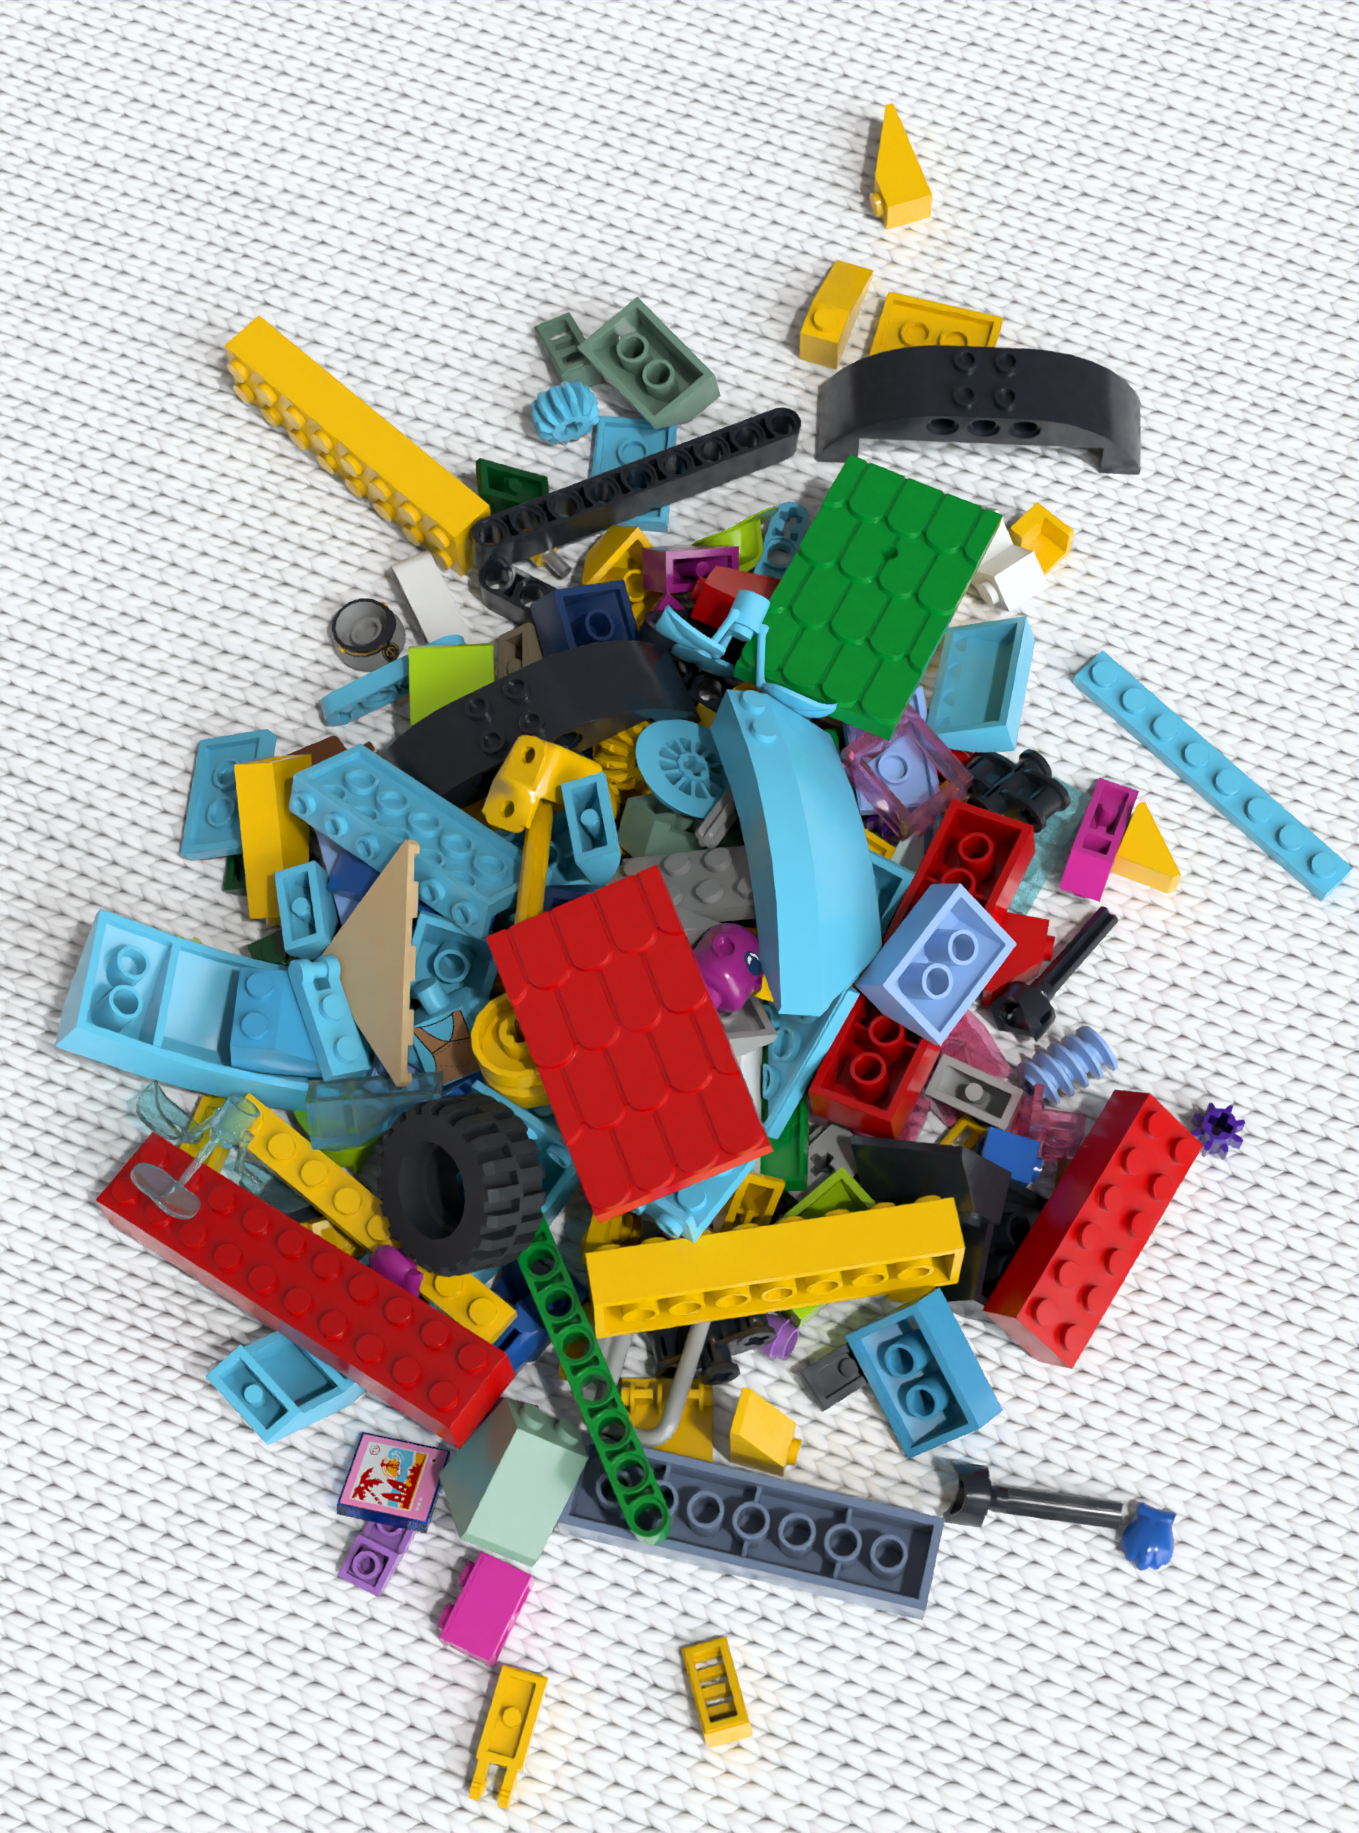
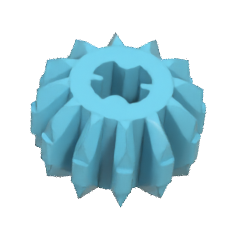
(564, 412)

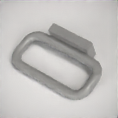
(615, 1352)

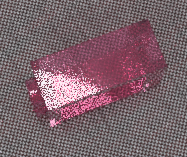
(902, 822)

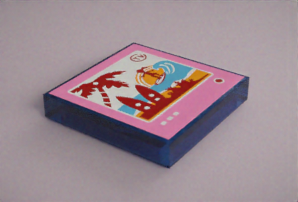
(393, 1482)

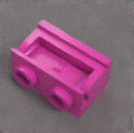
(485, 1608)

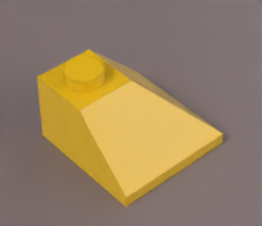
(619, 557)

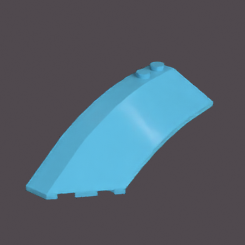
(802, 851)

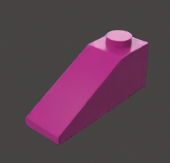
(1098, 840)

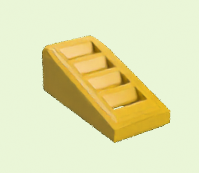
(728, 1729)

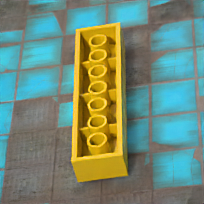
(356, 444)
(774, 1266)

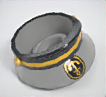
(367, 634)

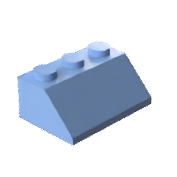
(936, 962)

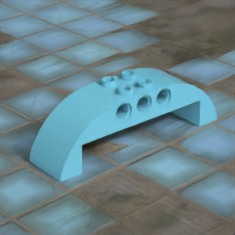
(580, 852)

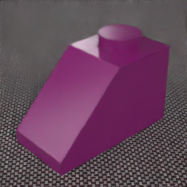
(680, 566)

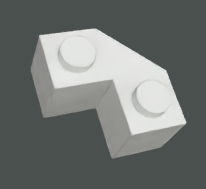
(1008, 572)

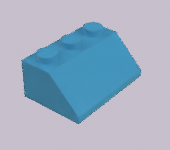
(924, 1374)

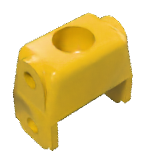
(531, 773)

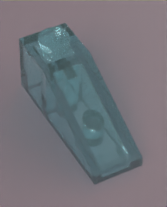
(1048, 848)
(360, 1108)

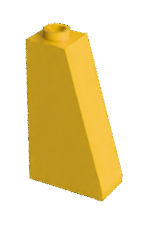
(269, 831)

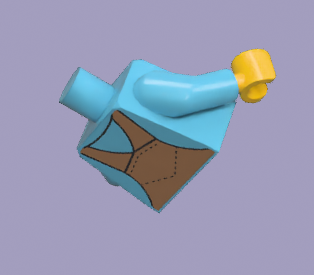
(444, 1030)

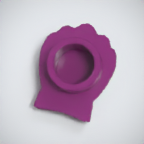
(397, 1268)

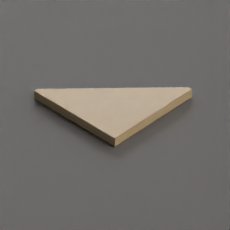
(381, 962)

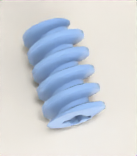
(1067, 1063)

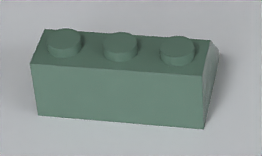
(651, 367)

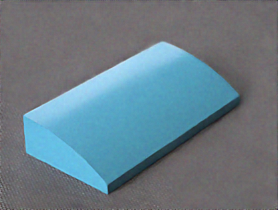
(982, 685)

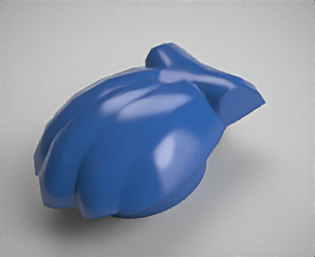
(1149, 1537)

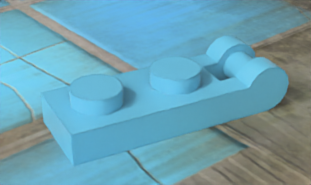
(328, 1018)

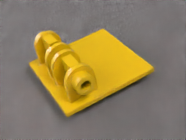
(645, 1405)

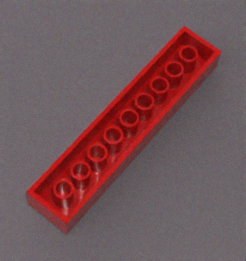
(315, 1295)

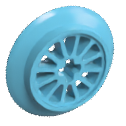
(684, 756)

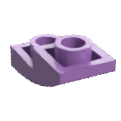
(375, 1556)

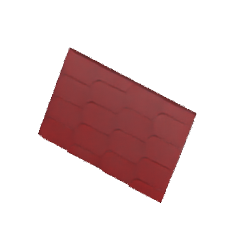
(628, 1044)

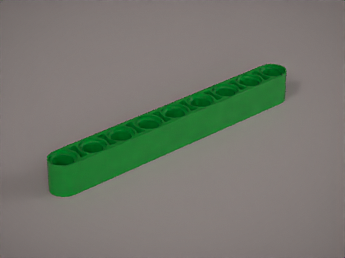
(591, 1369)

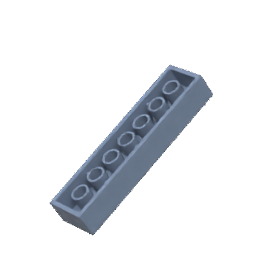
(767, 1530)

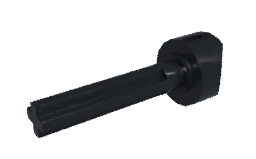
(1028, 1005)
(977, 1496)

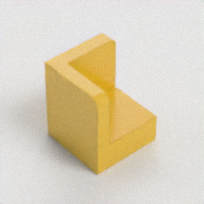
(1044, 535)

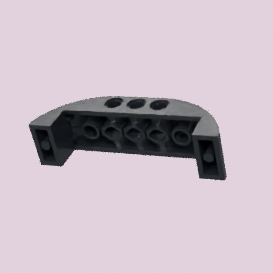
(982, 398)
(562, 699)

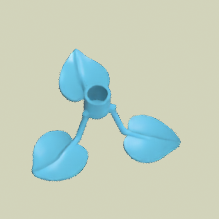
(742, 623)

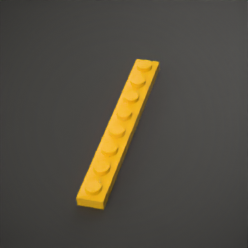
(360, 1217)

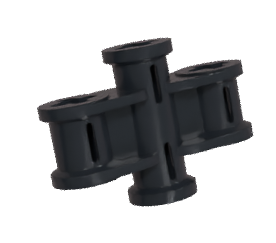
(1016, 790)
(722, 1342)

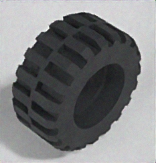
(498, 1179)

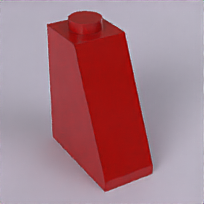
(717, 593)

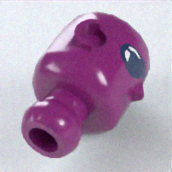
(730, 965)

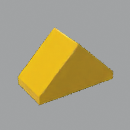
(1145, 855)
(750, 1203)

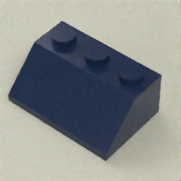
(584, 616)

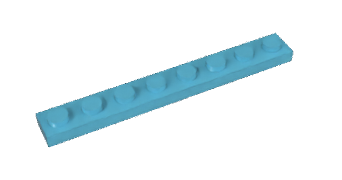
(1213, 776)

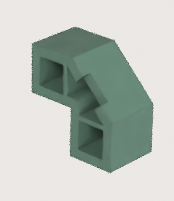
(655, 829)

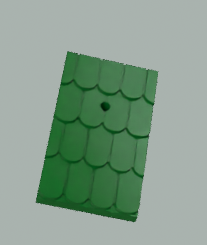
(871, 594)

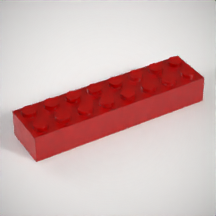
(874, 1062)

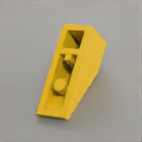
(900, 185)
(834, 314)
(762, 1436)

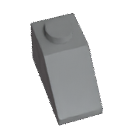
(976, 1093)

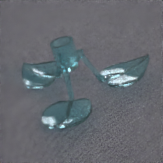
(228, 1127)

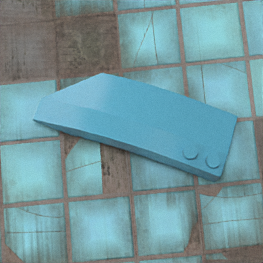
(165, 1012)

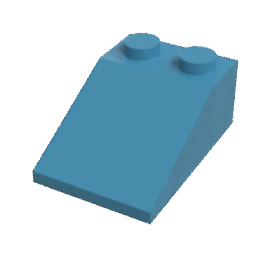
(270, 1028)

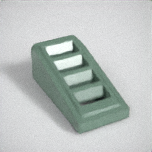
(575, 370)

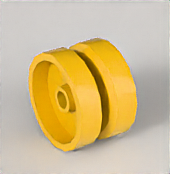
(505, 1055)

